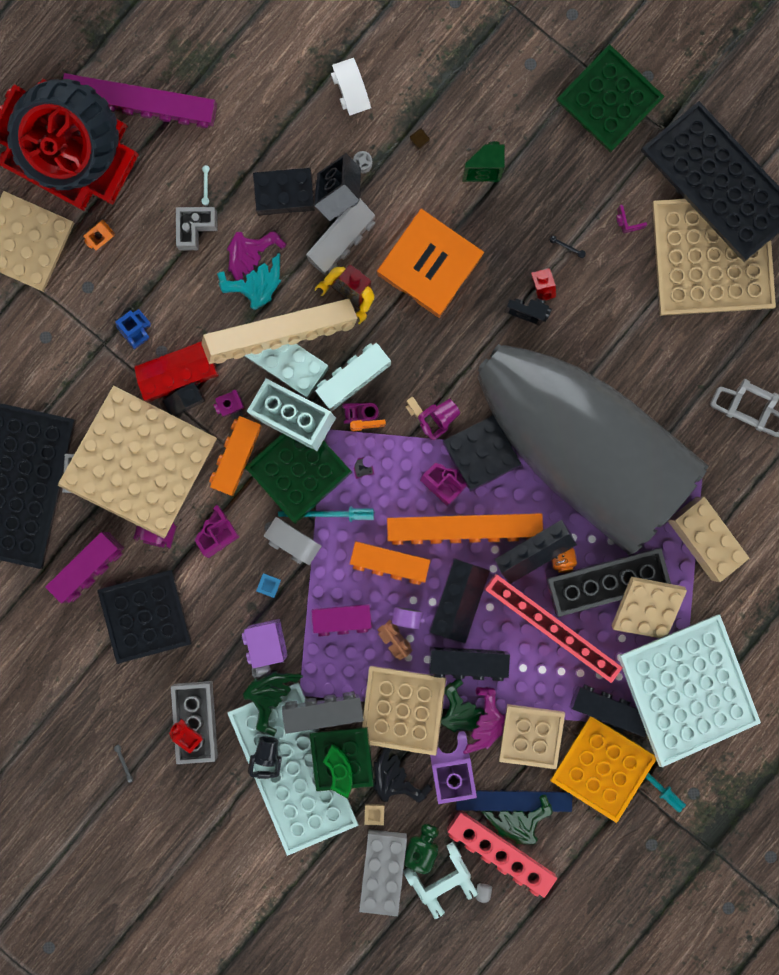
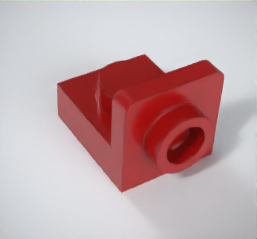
(185, 736)

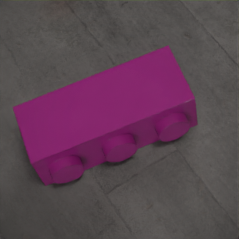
(341, 619)

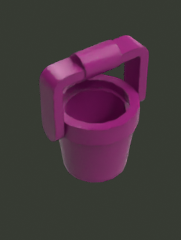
(441, 415)

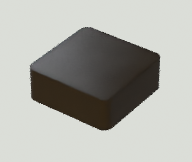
(419, 138)

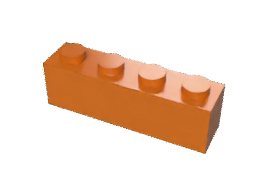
(236, 455)
(390, 562)

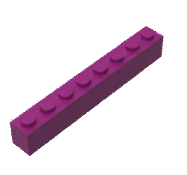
(153, 102)

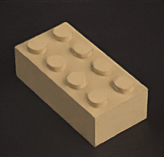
(708, 539)

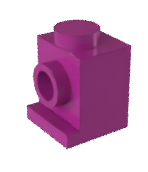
(236, 404)

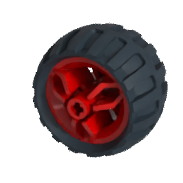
(54, 153)

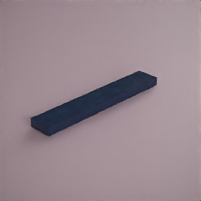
(515, 801)

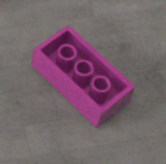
(85, 567)

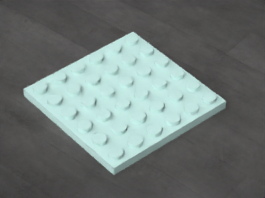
(689, 690)

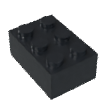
(338, 187)
(283, 191)

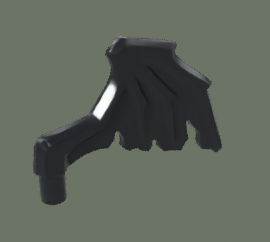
(390, 779)

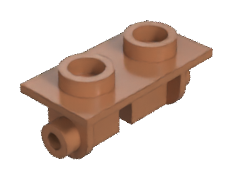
(400, 647)

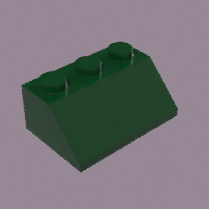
(486, 164)

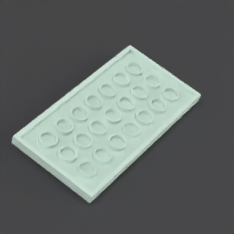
(295, 806)

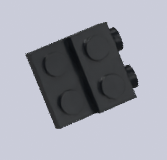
(534, 312)

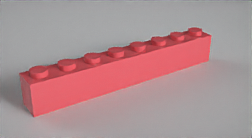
(553, 628)

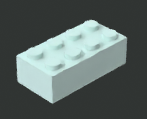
(292, 366)
(353, 377)
(291, 414)

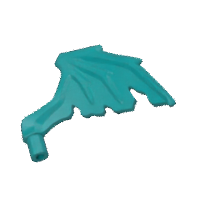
(258, 286)

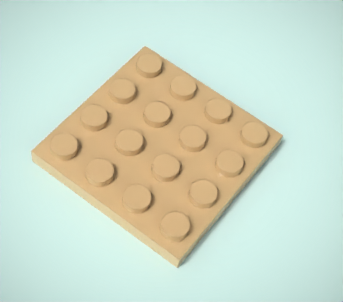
(30, 240)
(404, 710)

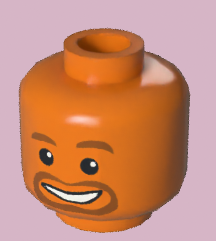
(565, 561)

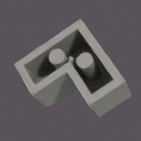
(190, 221)

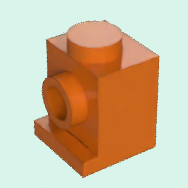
(94, 242)

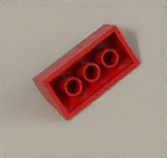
(173, 372)

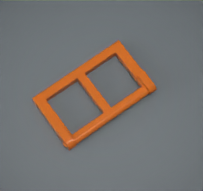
(359, 425)

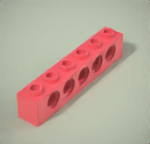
(537, 887)

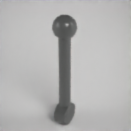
(117, 748)

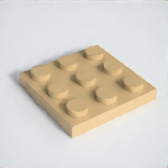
(648, 607)
(531, 736)

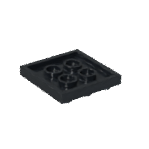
(481, 453)

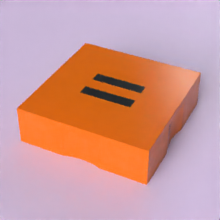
(430, 263)

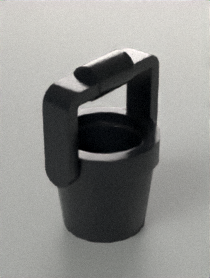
(265, 755)

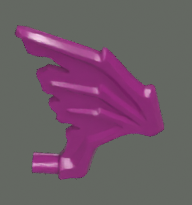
(245, 252)
(489, 725)

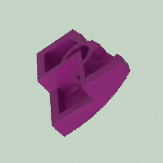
(443, 482)
(216, 533)

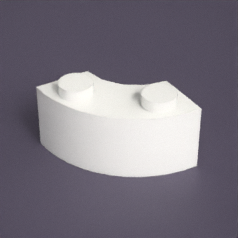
(351, 86)

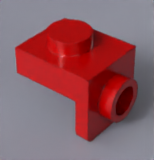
(544, 284)

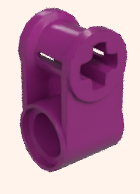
(358, 412)

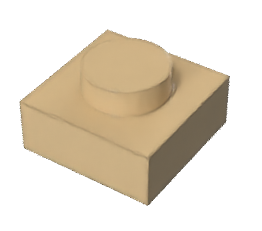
(413, 407)
(374, 814)

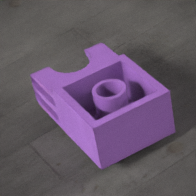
(450, 764)

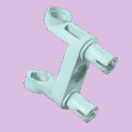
(430, 893)

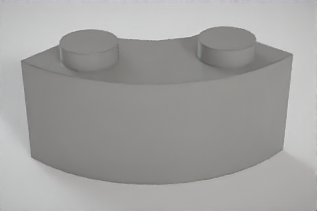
(292, 541)

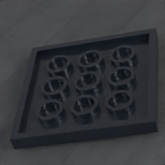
(144, 616)

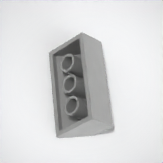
(341, 237)

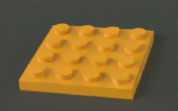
(603, 768)

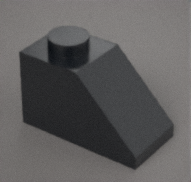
(184, 399)

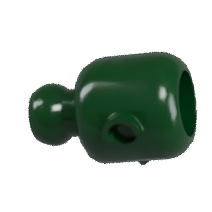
(421, 850)

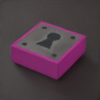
(360, 470)

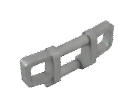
(732, 412)

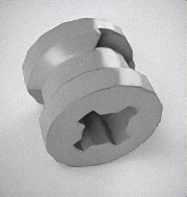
(363, 158)

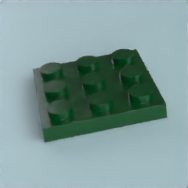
(355, 746)

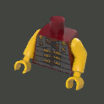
(351, 285)

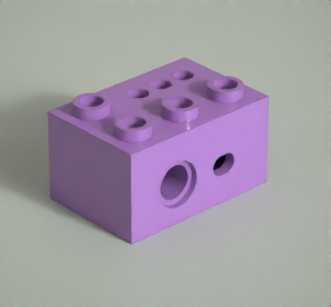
(265, 643)

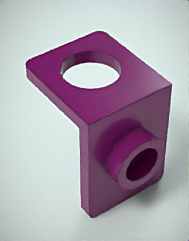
(622, 221)

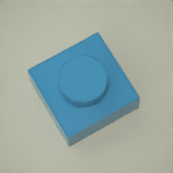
(268, 585)

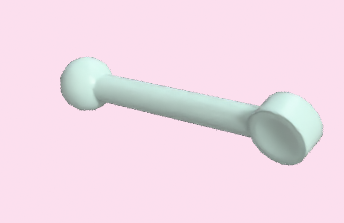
(205, 201)

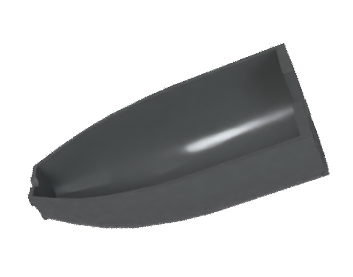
(590, 444)

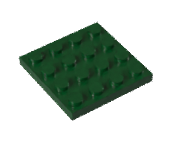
(610, 98)
(297, 474)

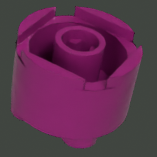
(153, 539)

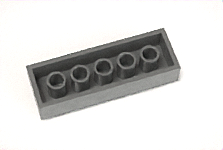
(604, 581)

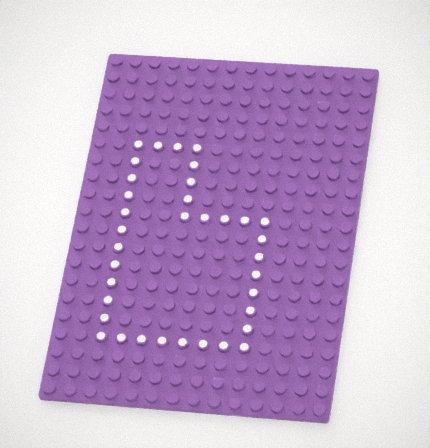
(539, 668)

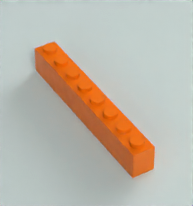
(463, 527)

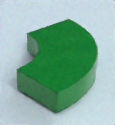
(341, 771)

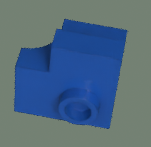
(133, 328)

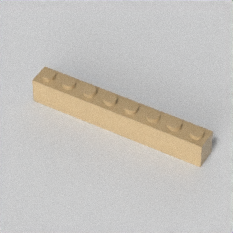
(278, 331)

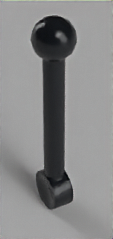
(581, 254)

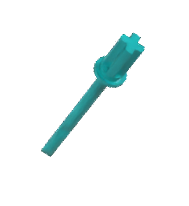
(353, 514)
(667, 794)

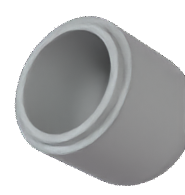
(261, 672)
(484, 892)

